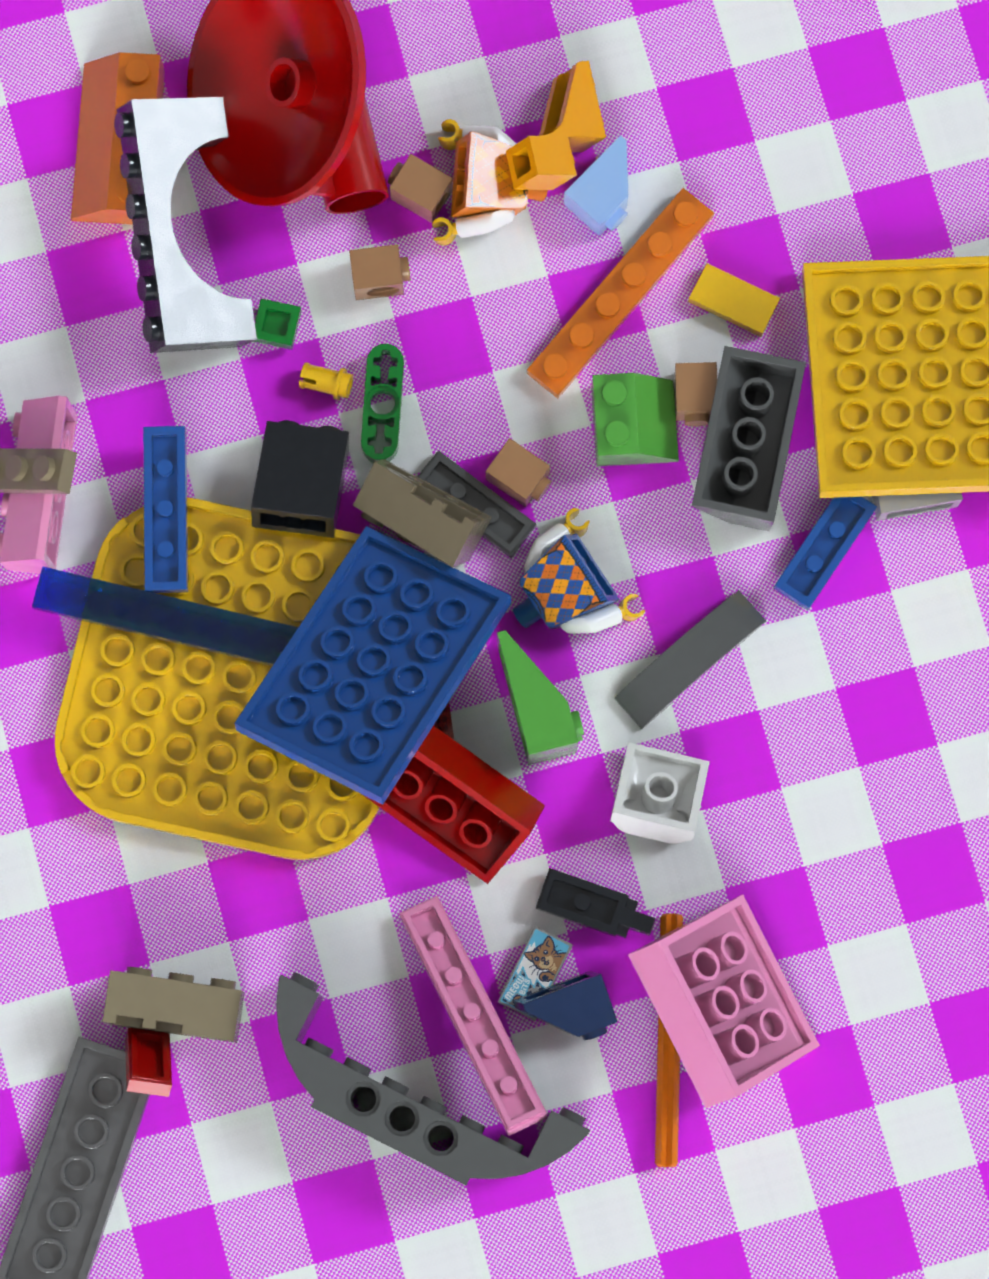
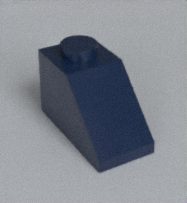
(574, 1005)

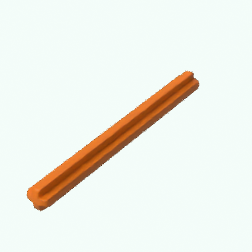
(667, 1080)

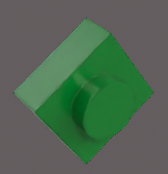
(277, 323)

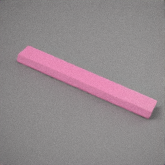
(473, 1016)

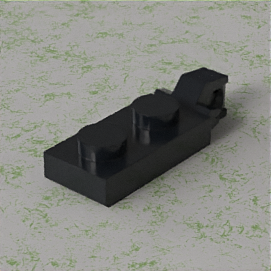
(591, 905)

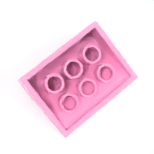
(724, 1001)

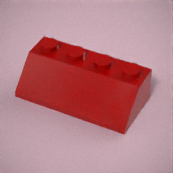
(462, 805)

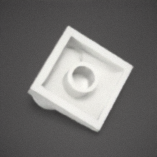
(659, 794)

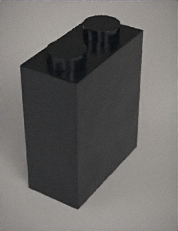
(300, 478)

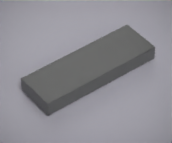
(507, 526)

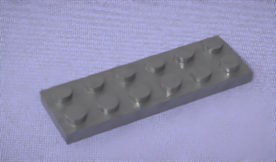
(76, 1169)

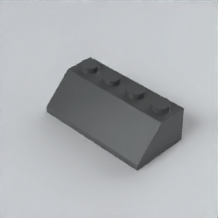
(748, 437)

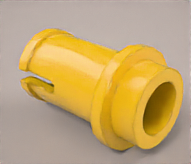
(326, 380)

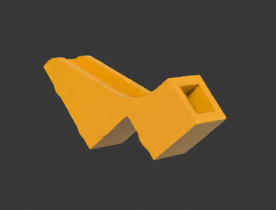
(568, 126)

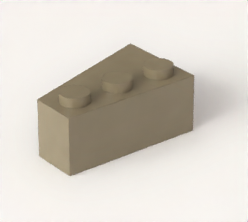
(421, 513)
(174, 1004)

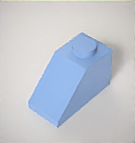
(602, 190)

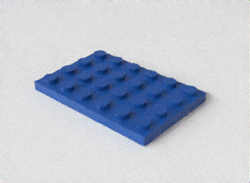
(373, 664)

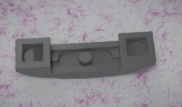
(689, 659)

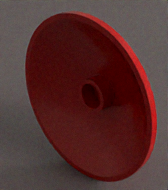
(290, 102)

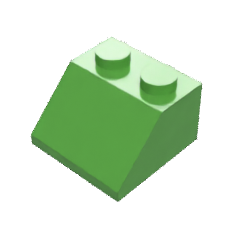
(633, 419)

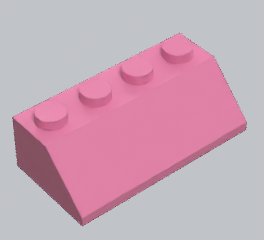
(36, 519)

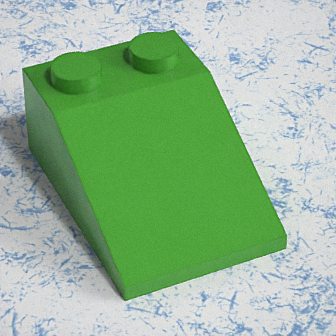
(540, 709)

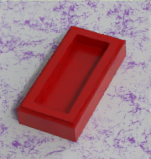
(148, 1062)

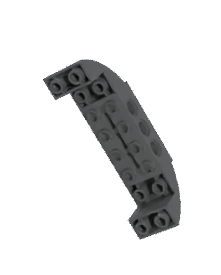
(336, 1084)

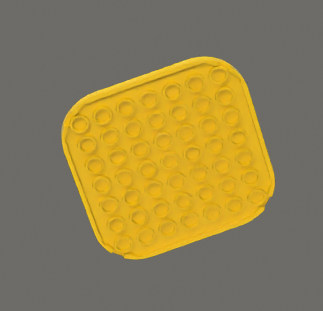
(153, 720)

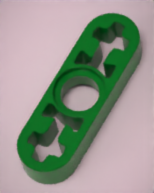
(373, 373)

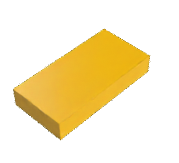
(733, 300)

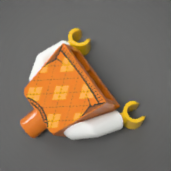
(481, 182)

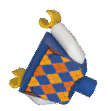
(568, 585)

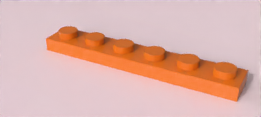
(620, 293)

